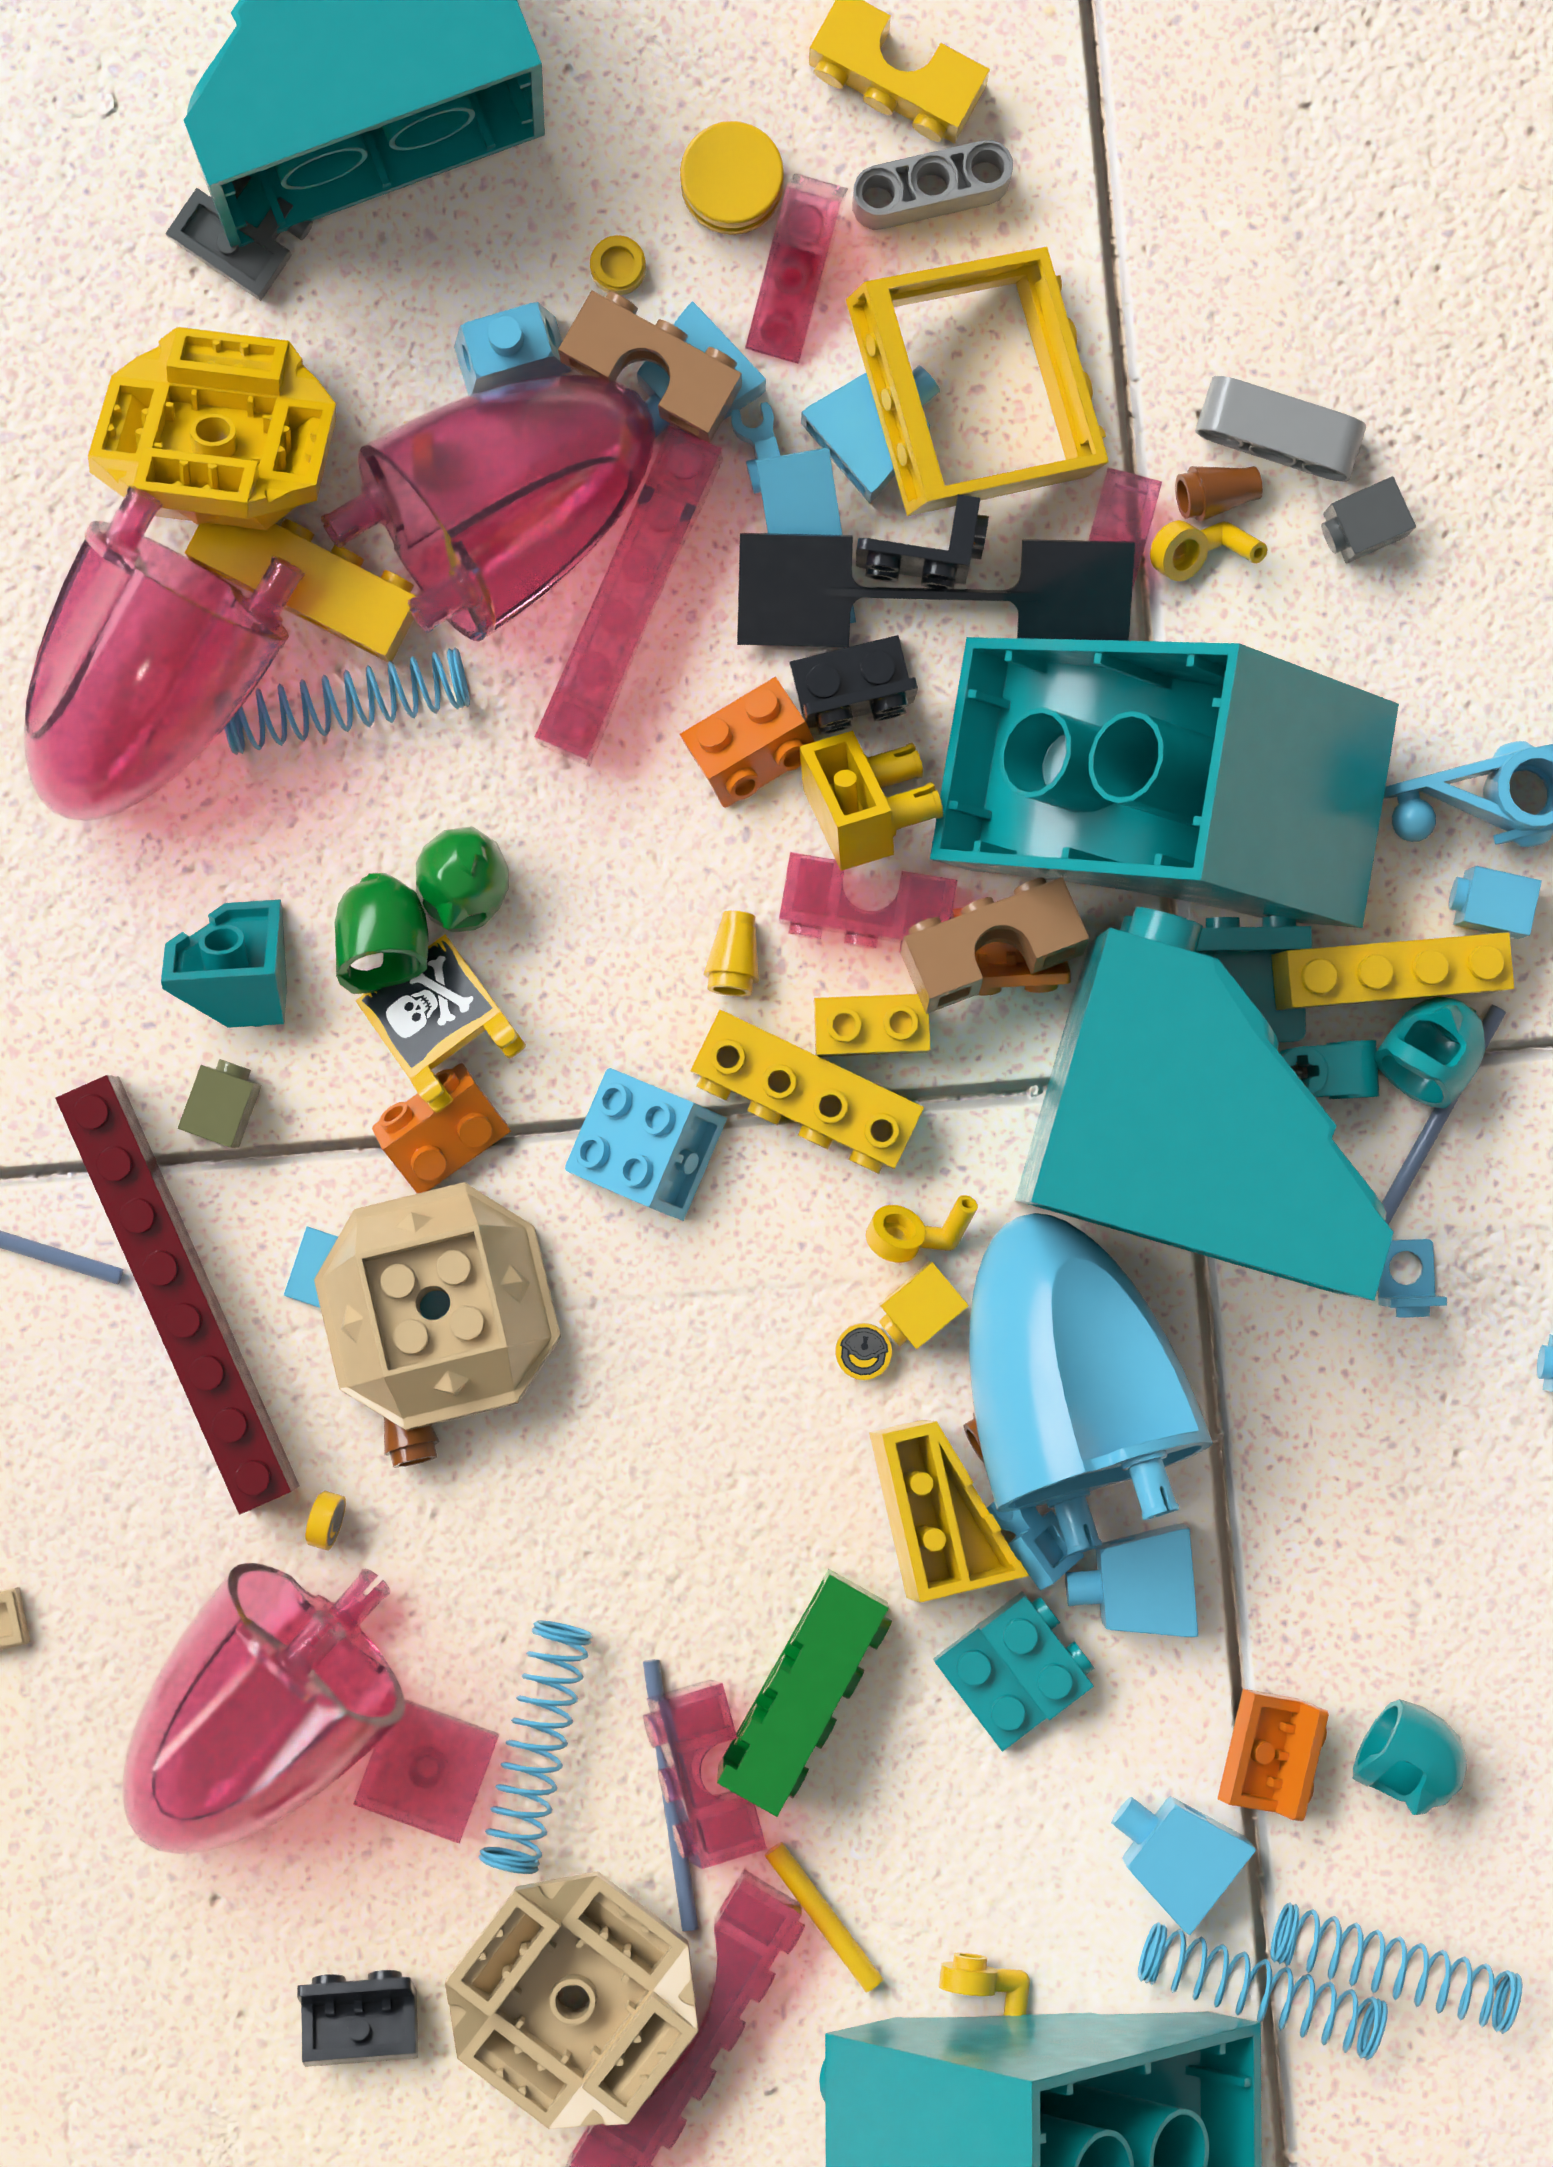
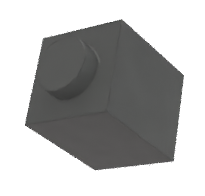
(1367, 520)

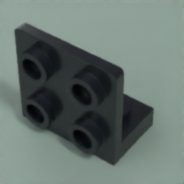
(852, 684)

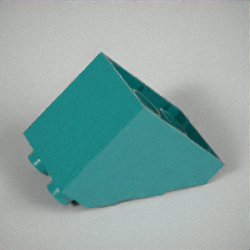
(358, 101)
(1192, 1124)
(1045, 2091)

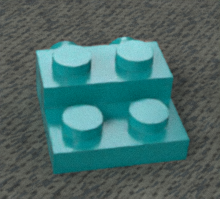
(1015, 1669)

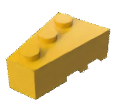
(936, 1517)

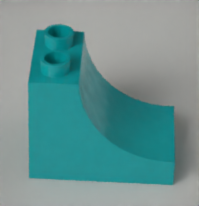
(1167, 774)

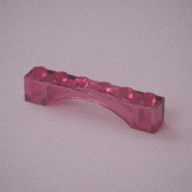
(628, 596)
(748, 1937)

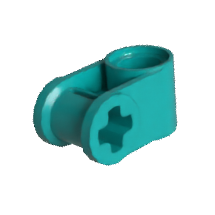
(1338, 1068)

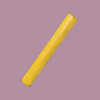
(824, 1917)

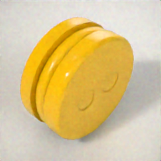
(732, 177)

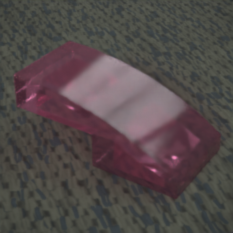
(1125, 511)

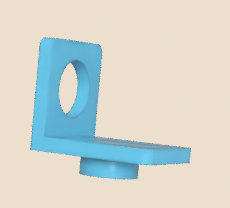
(1413, 1298)

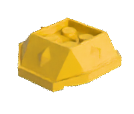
(216, 429)

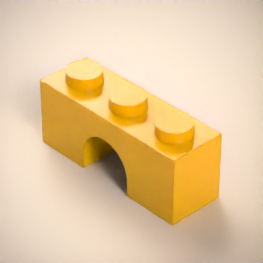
(933, 97)

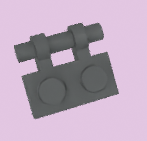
(249, 266)

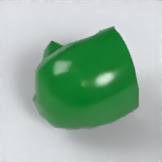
(461, 876)
(375, 919)

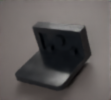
(934, 566)

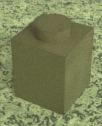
(220, 1104)

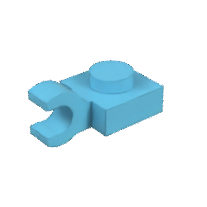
(760, 438)
(1037, 1543)

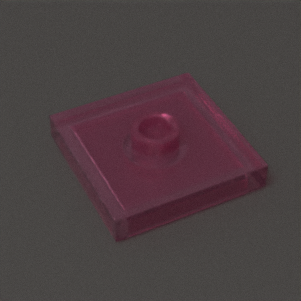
(428, 1771)

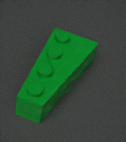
(802, 1693)

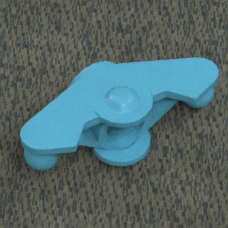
(1415, 818)

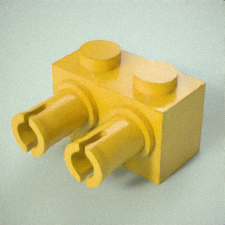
(849, 800)

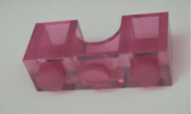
(817, 903)
(685, 1728)

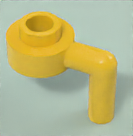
(1182, 549)
(899, 1233)
(972, 1977)

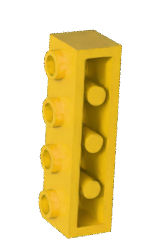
(807, 1090)

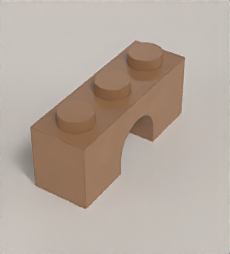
(612, 336)
(1035, 921)

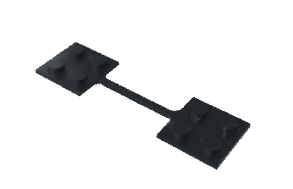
(804, 589)

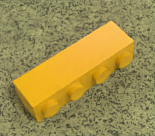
(332, 594)
(1392, 971)

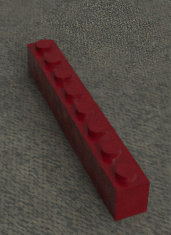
(177, 1293)

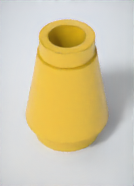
(733, 957)

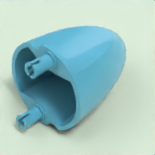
(1073, 1379)

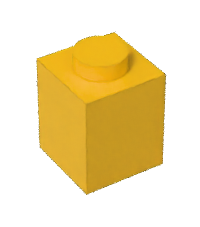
(921, 1307)

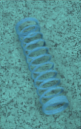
(234, 728)
(509, 1859)
(1284, 1945)
(1377, 2012)

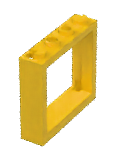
(898, 399)

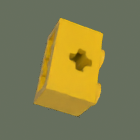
(870, 1025)

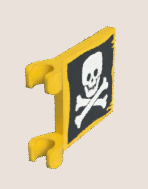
(435, 1018)

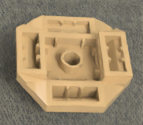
(474, 1355)
(560, 2060)

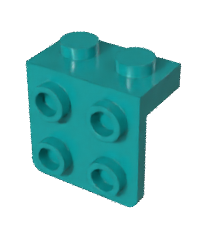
(1248, 959)

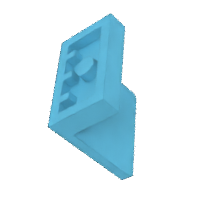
(645, 1144)

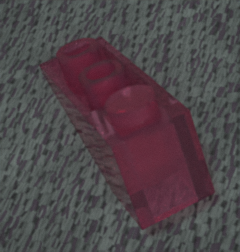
(796, 267)

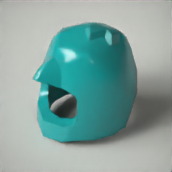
(1433, 1051)
(1412, 1757)

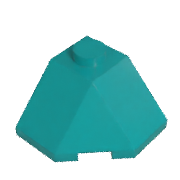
(232, 965)

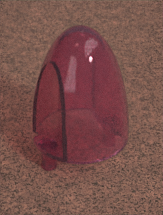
(501, 493)
(141, 665)
(256, 1711)

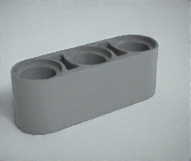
(949, 164)
(1280, 428)

